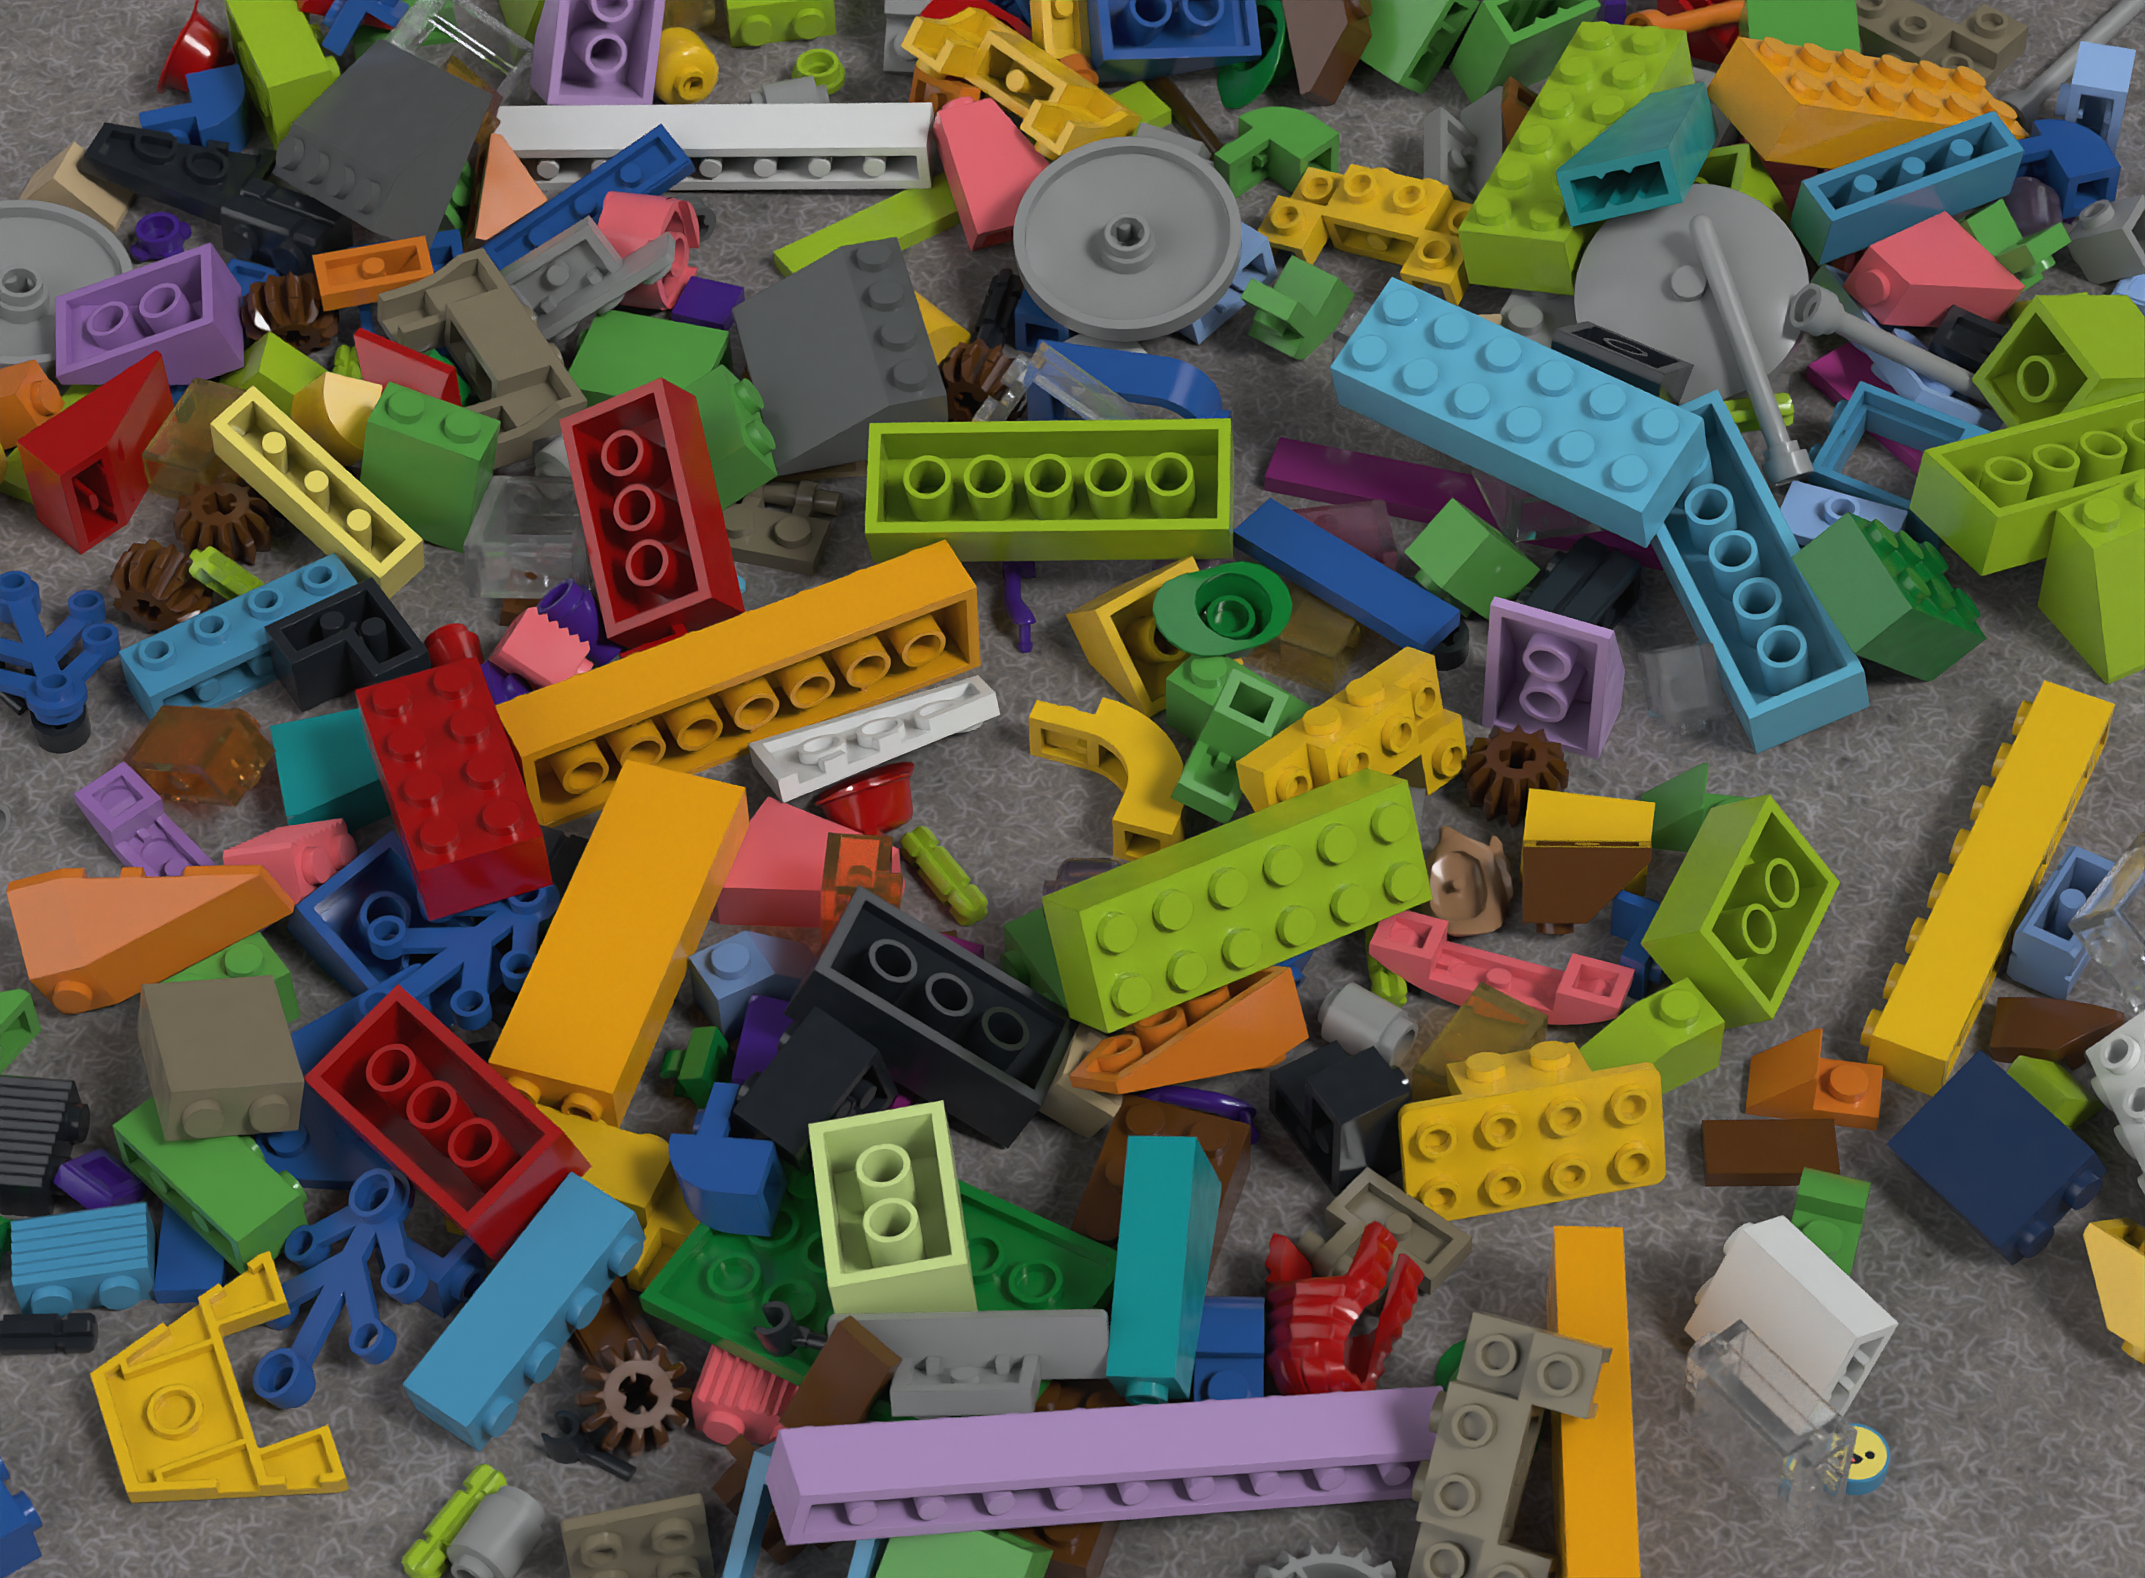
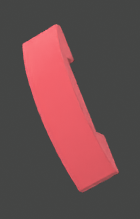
(1419, 953)

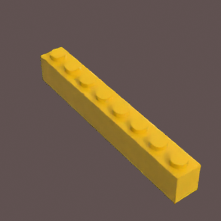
(1988, 889)

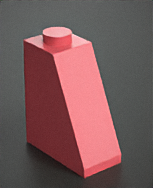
(985, 166)
(1926, 271)
(780, 869)

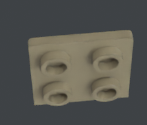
(641, 1541)

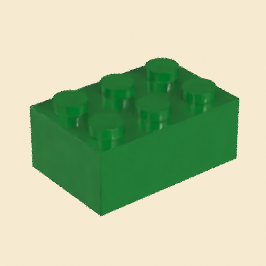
(1890, 597)

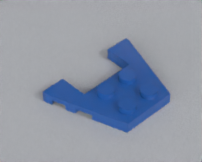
(324, 1148)

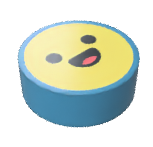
(1868, 1462)

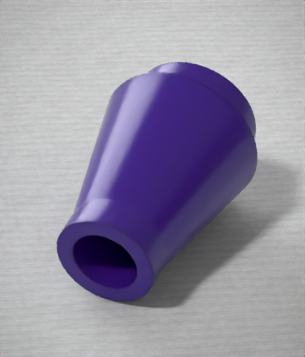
(577, 609)

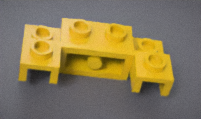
(1021, 78)
(1377, 218)
(1378, 723)
(638, 1175)

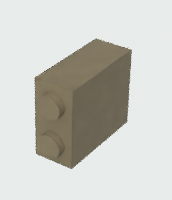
(219, 1057)

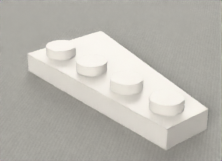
(856, 741)

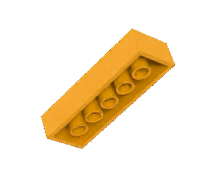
(1842, 105)

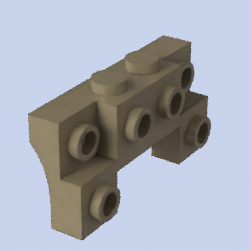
(1913, 33)
(493, 344)
(1487, 1445)

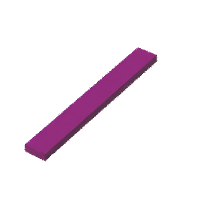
(1408, 490)

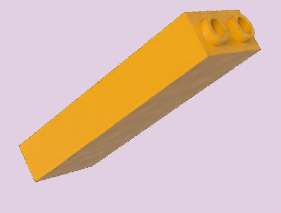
(621, 941)
(1595, 1455)

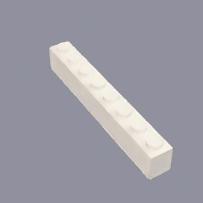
(735, 143)

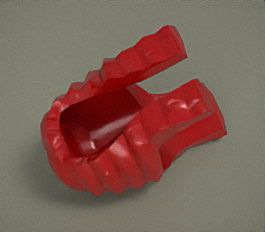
(1313, 1316)

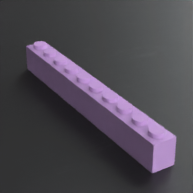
(1097, 1464)

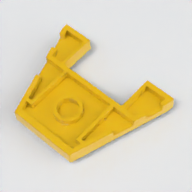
(182, 1416)

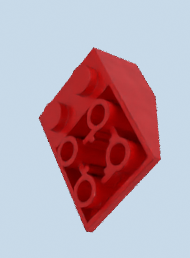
(89, 460)

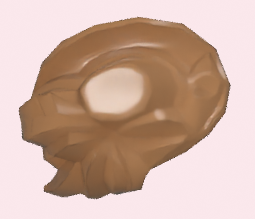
(1468, 883)

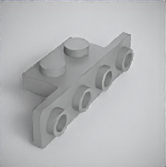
(1466, 150)
(582, 275)
(985, 1358)

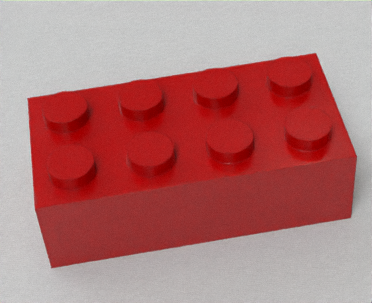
(651, 514)
(454, 788)
(446, 1121)

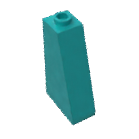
(1642, 158)
(328, 771)
(1161, 1267)

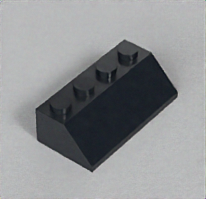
(938, 1016)

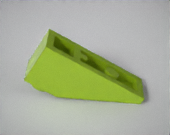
(1669, 1029)

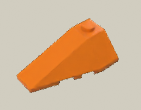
(106, 936)
(1209, 1036)

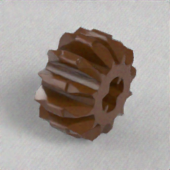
(289, 309)
(972, 375)
(225, 517)
(156, 586)
(1507, 766)
(656, 1392)

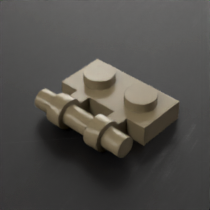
(779, 538)
(1420, 1233)

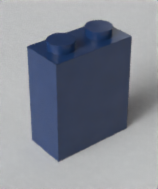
(1998, 1159)

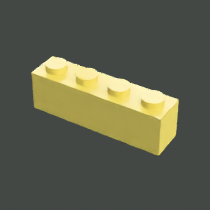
(316, 492)

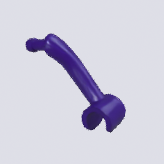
(1013, 603)
(1206, 1101)

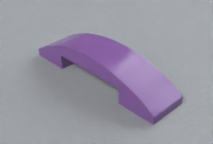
(135, 825)

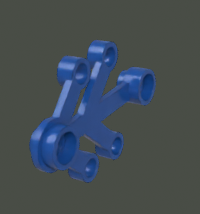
(53, 693)
(465, 949)
(375, 1214)

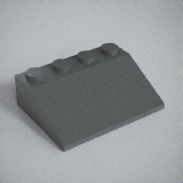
(386, 142)
(838, 353)

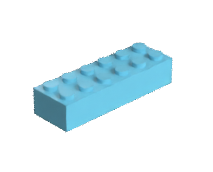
(1520, 411)
(1743, 593)

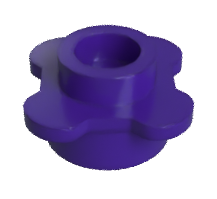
(159, 236)

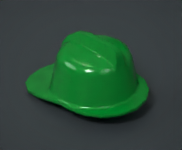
(1245, 81)
(1223, 610)

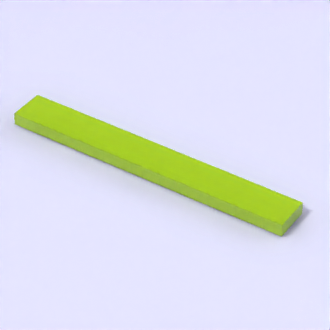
(926, 212)

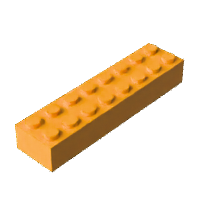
(746, 680)

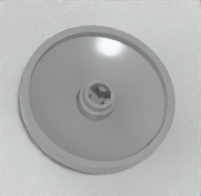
(1127, 238)
(43, 256)
(1651, 286)

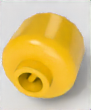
(681, 64)

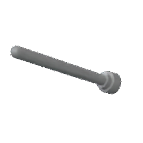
(2027, 101)
(1820, 312)
(1783, 457)

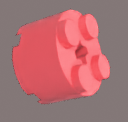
(637, 219)

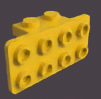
(1532, 1132)

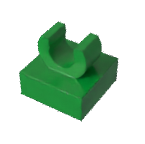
(705, 1062)

